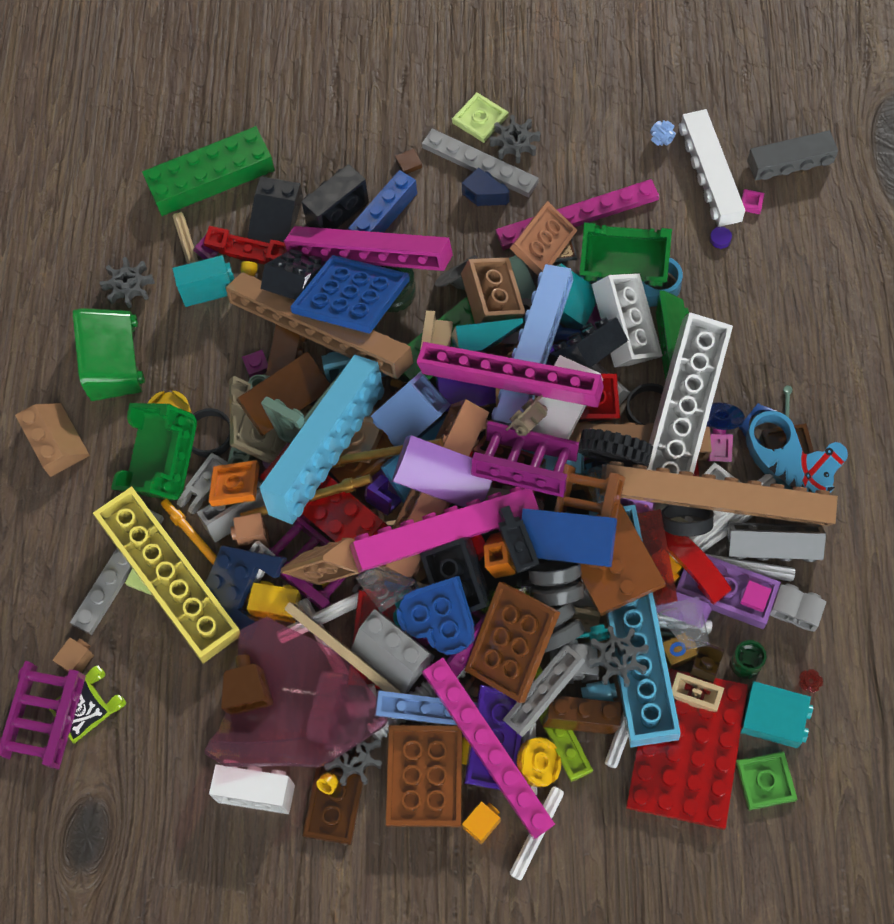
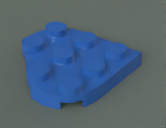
(439, 615)

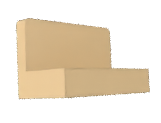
(436, 330)

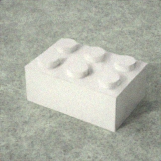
(252, 788)

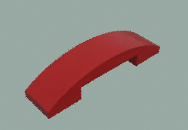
(243, 248)
(698, 566)

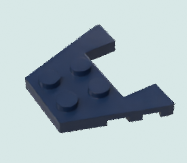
(234, 576)

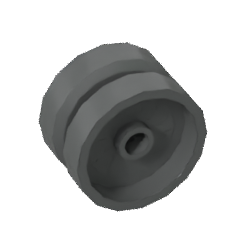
(556, 582)
(565, 629)

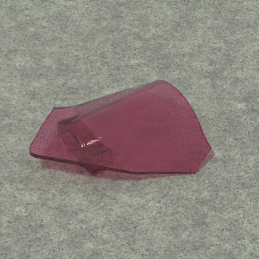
(316, 708)

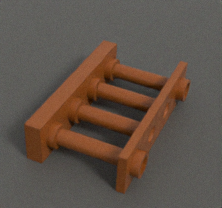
(608, 508)

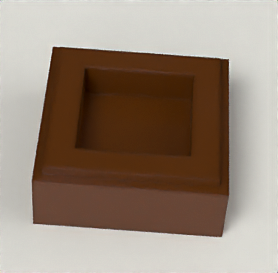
(408, 161)

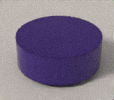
(720, 237)

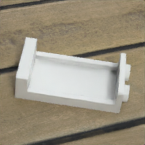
(562, 415)

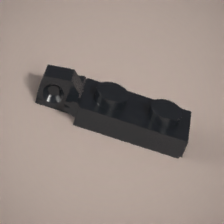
(517, 541)

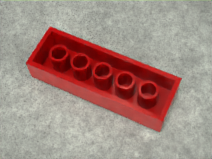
(337, 514)

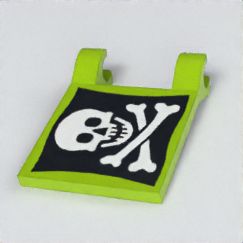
(91, 706)

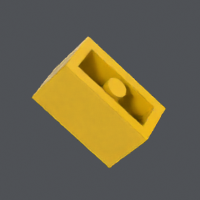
(271, 600)

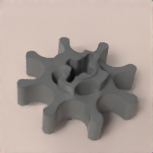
(507, 140)
(127, 282)
(624, 649)
(357, 764)

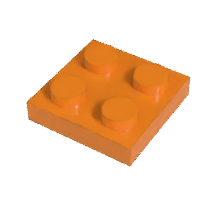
(234, 483)

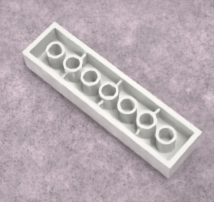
(688, 393)

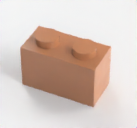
(249, 530)

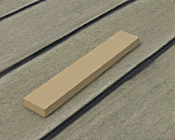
(340, 648)

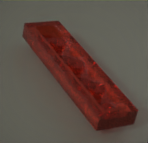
(655, 541)

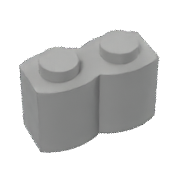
(798, 607)

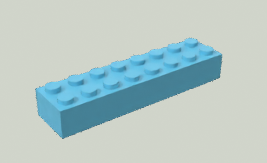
(322, 439)

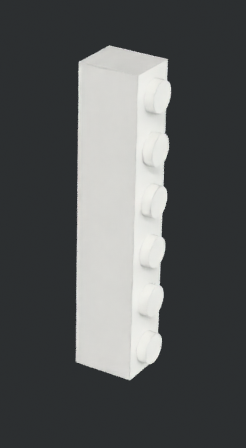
(711, 168)

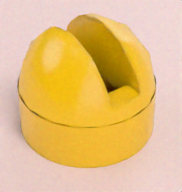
(249, 268)
(327, 783)

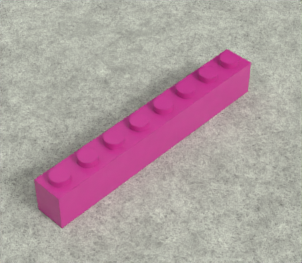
(372, 247)
(511, 374)
(438, 530)

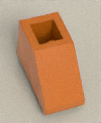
(496, 557)

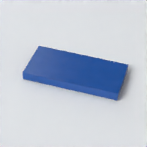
(571, 536)

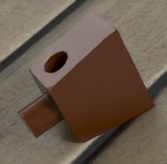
(245, 687)

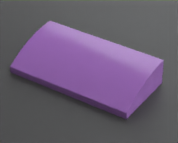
(439, 472)
(730, 604)

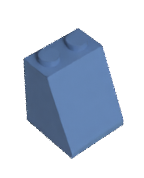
(410, 410)

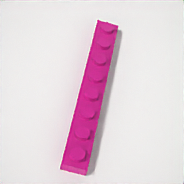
(590, 209)
(488, 748)

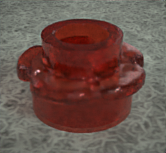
(806, 685)

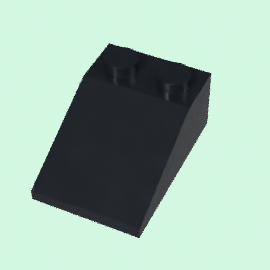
(274, 209)

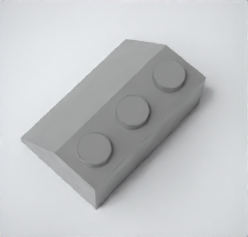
(391, 651)

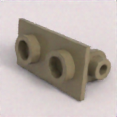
(532, 415)

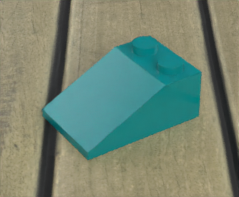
(483, 336)

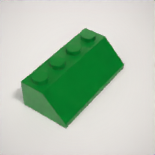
(669, 316)

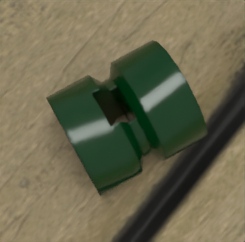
(748, 659)

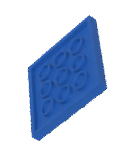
(350, 294)

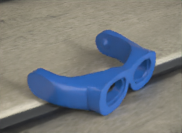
(756, 410)

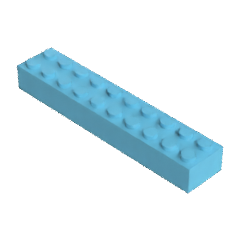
(649, 698)

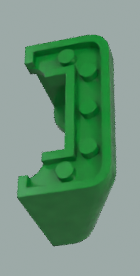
(625, 252)
(106, 353)
(159, 451)

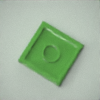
(766, 780)

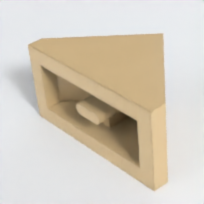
(710, 702)

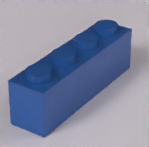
(387, 204)

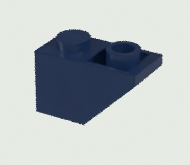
(484, 189)

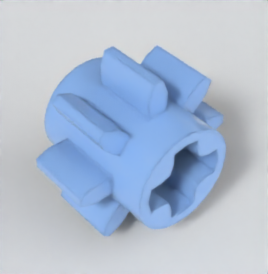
(662, 133)

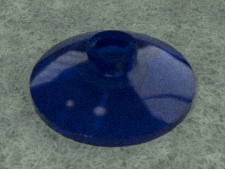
(725, 416)

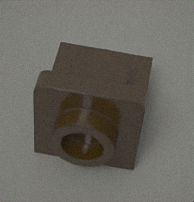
(707, 662)

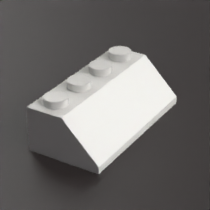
(625, 298)

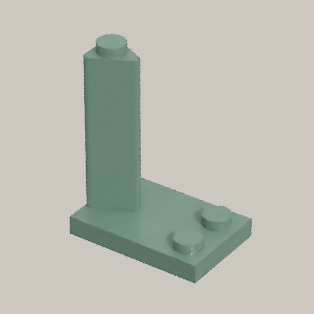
(287, 421)

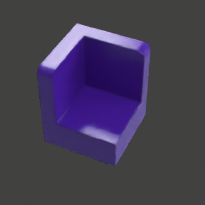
(381, 497)

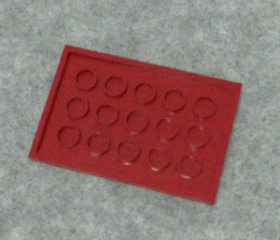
(696, 773)

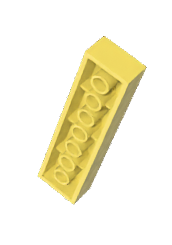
(167, 575)

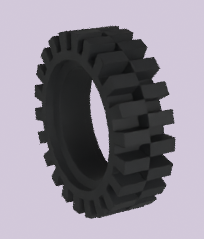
(614, 447)

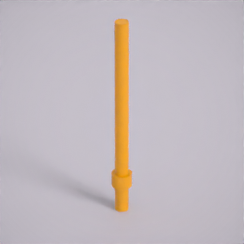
(178, 518)

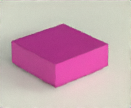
(752, 201)
(755, 596)

